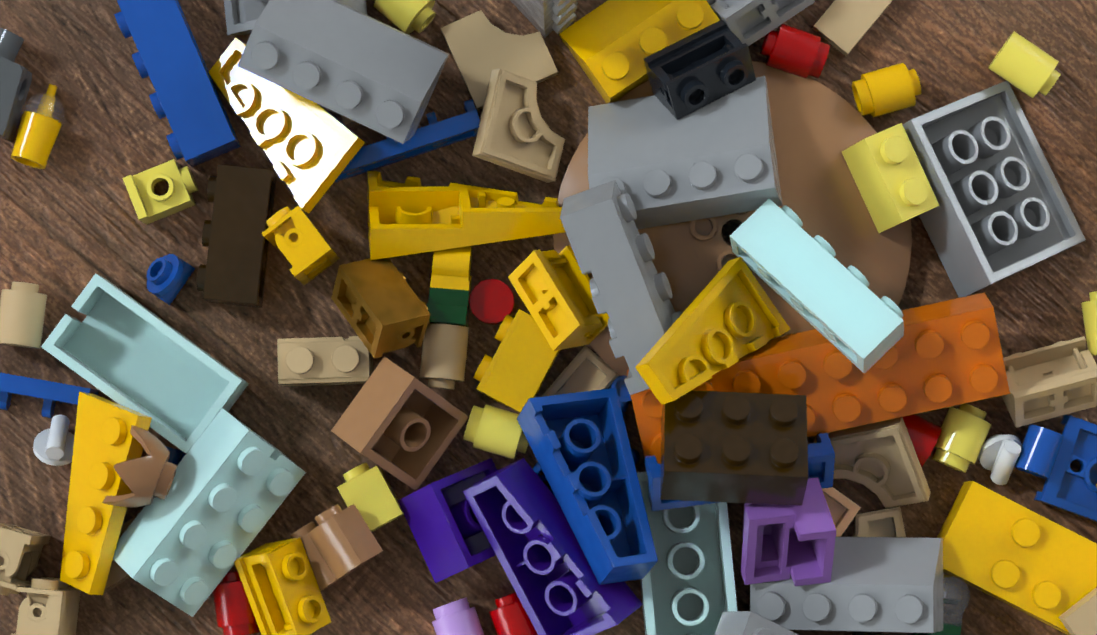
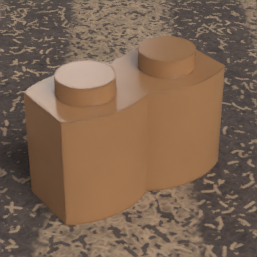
(337, 544)

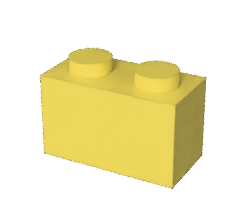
(890, 178)

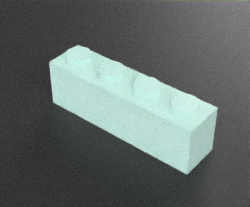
(818, 285)

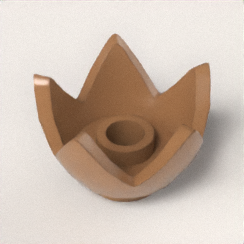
(145, 476)

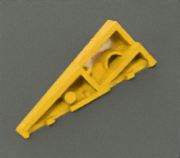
(436, 218)

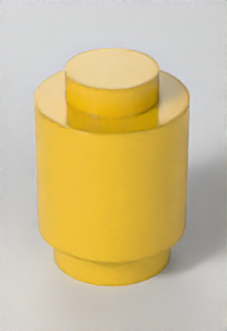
(886, 90)

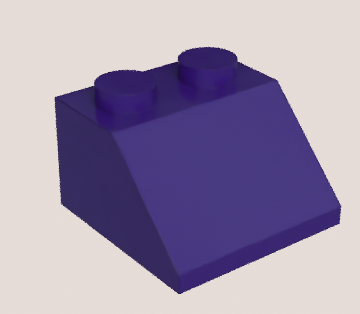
(446, 523)

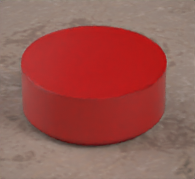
(491, 301)

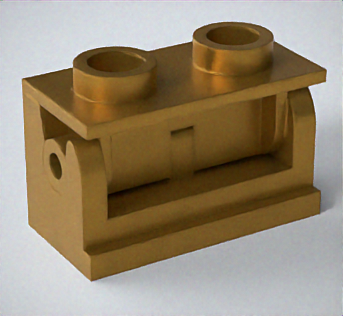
(380, 305)

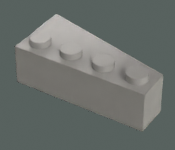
(623, 273)

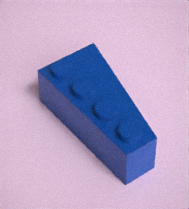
(593, 475)

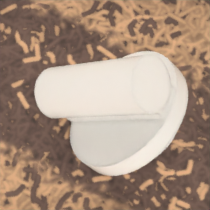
(55, 444)
(1000, 456)

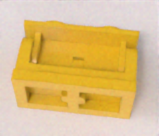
(300, 243)
(558, 298)
(518, 364)
(282, 589)

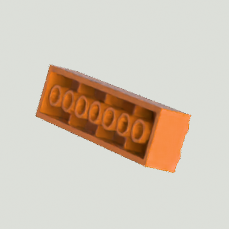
(942, 361)

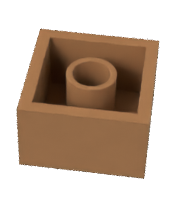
(399, 423)

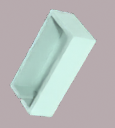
(144, 363)
(210, 515)

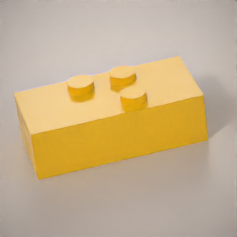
(1017, 554)

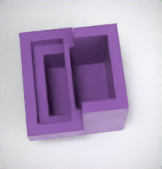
(789, 540)

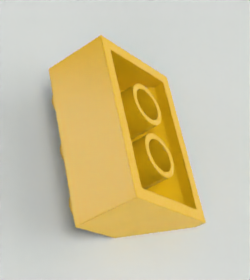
(622, 32)

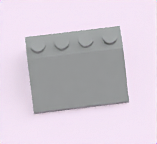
(687, 167)
(992, 190)

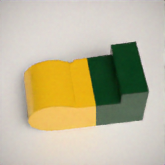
(450, 286)

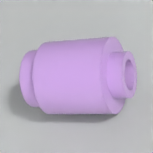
(457, 619)

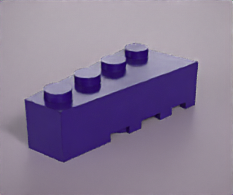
(544, 555)

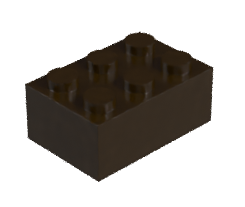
(734, 448)

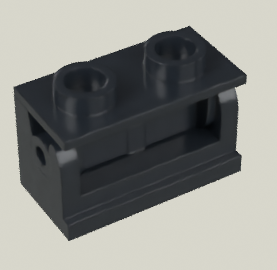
(699, 69)

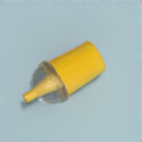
(38, 129)

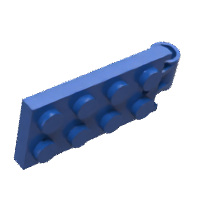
(1049, 457)

